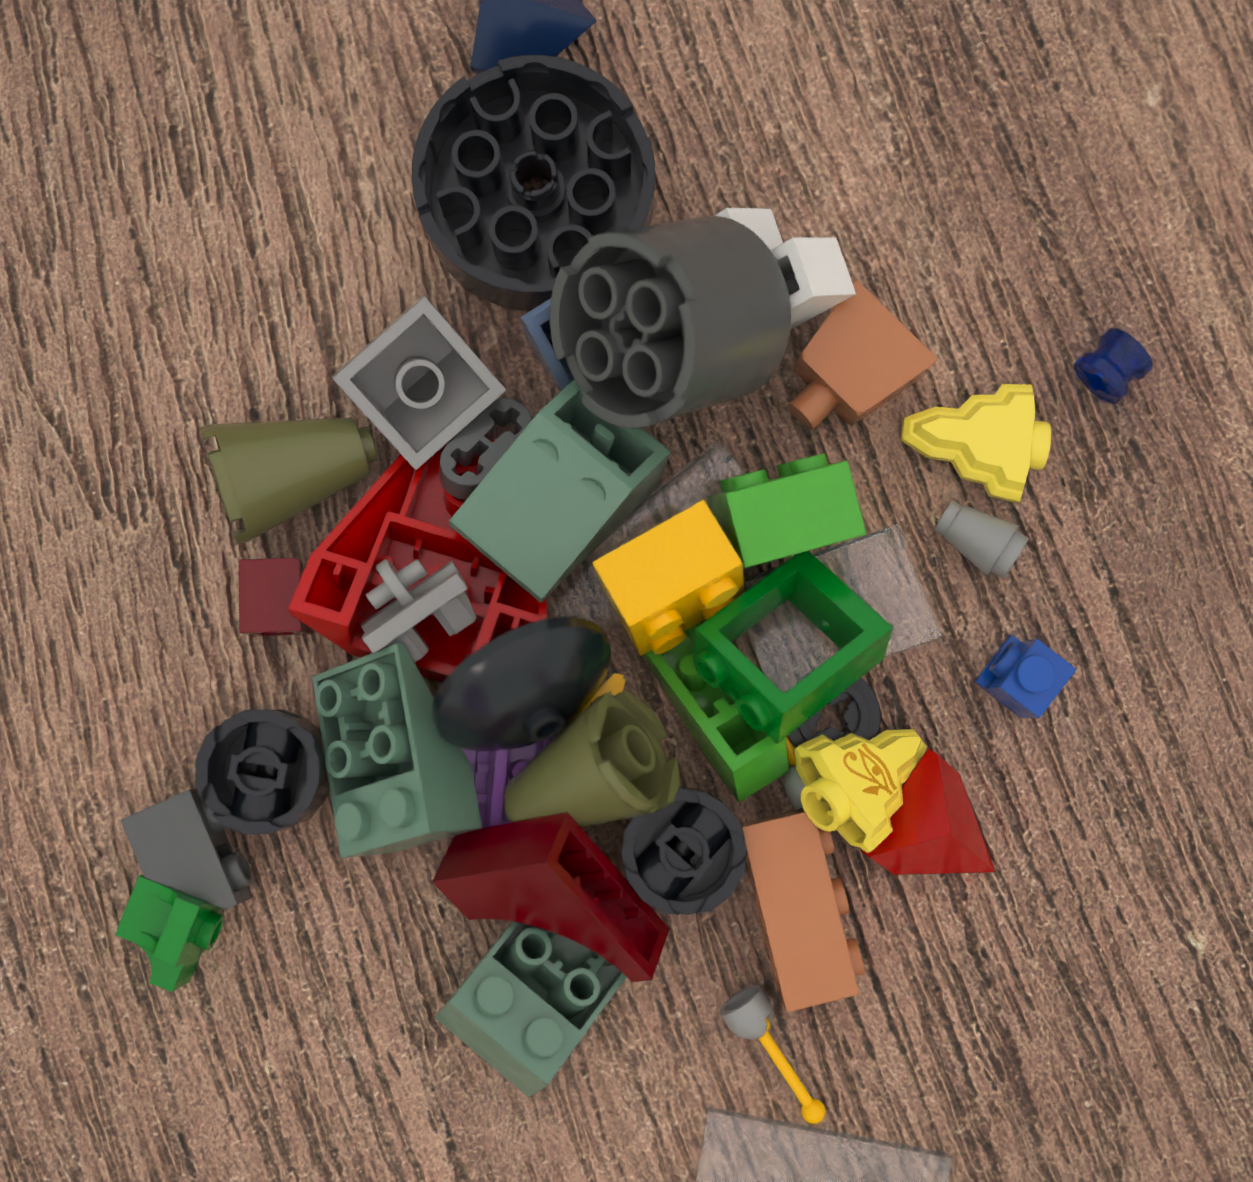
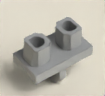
(438, 594)

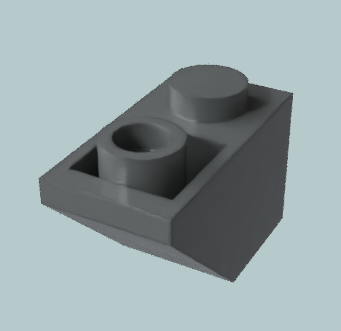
(188, 850)

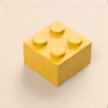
(671, 578)

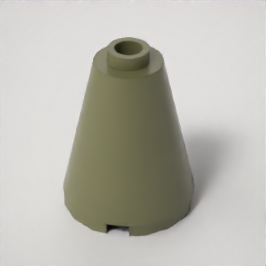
(284, 467)
(598, 767)

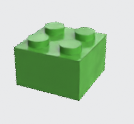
(788, 514)

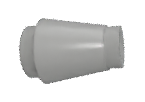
(982, 538)

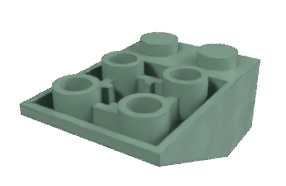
(559, 492)
(385, 759)
(530, 1003)

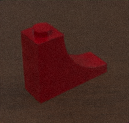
(555, 880)

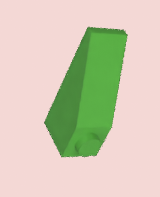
(736, 751)

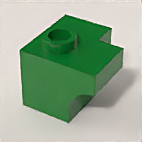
(170, 930)

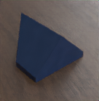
(526, 28)

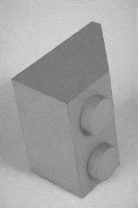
(418, 382)

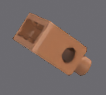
(857, 362)

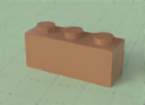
(801, 910)

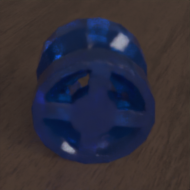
(1113, 365)

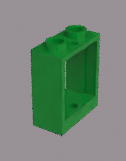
(829, 606)

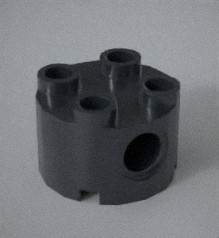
(262, 771)
(685, 854)

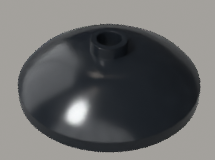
(523, 685)

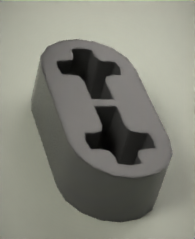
(476, 440)

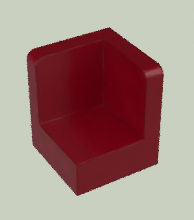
(265, 595)

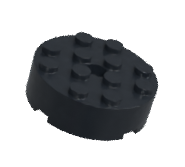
(517, 125)

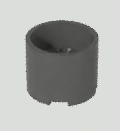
(670, 319)

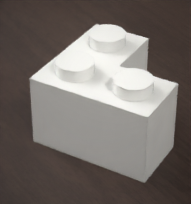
(810, 265)

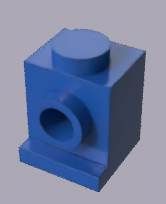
(1025, 676)

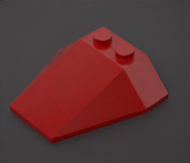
(404, 521)

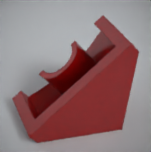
(934, 826)

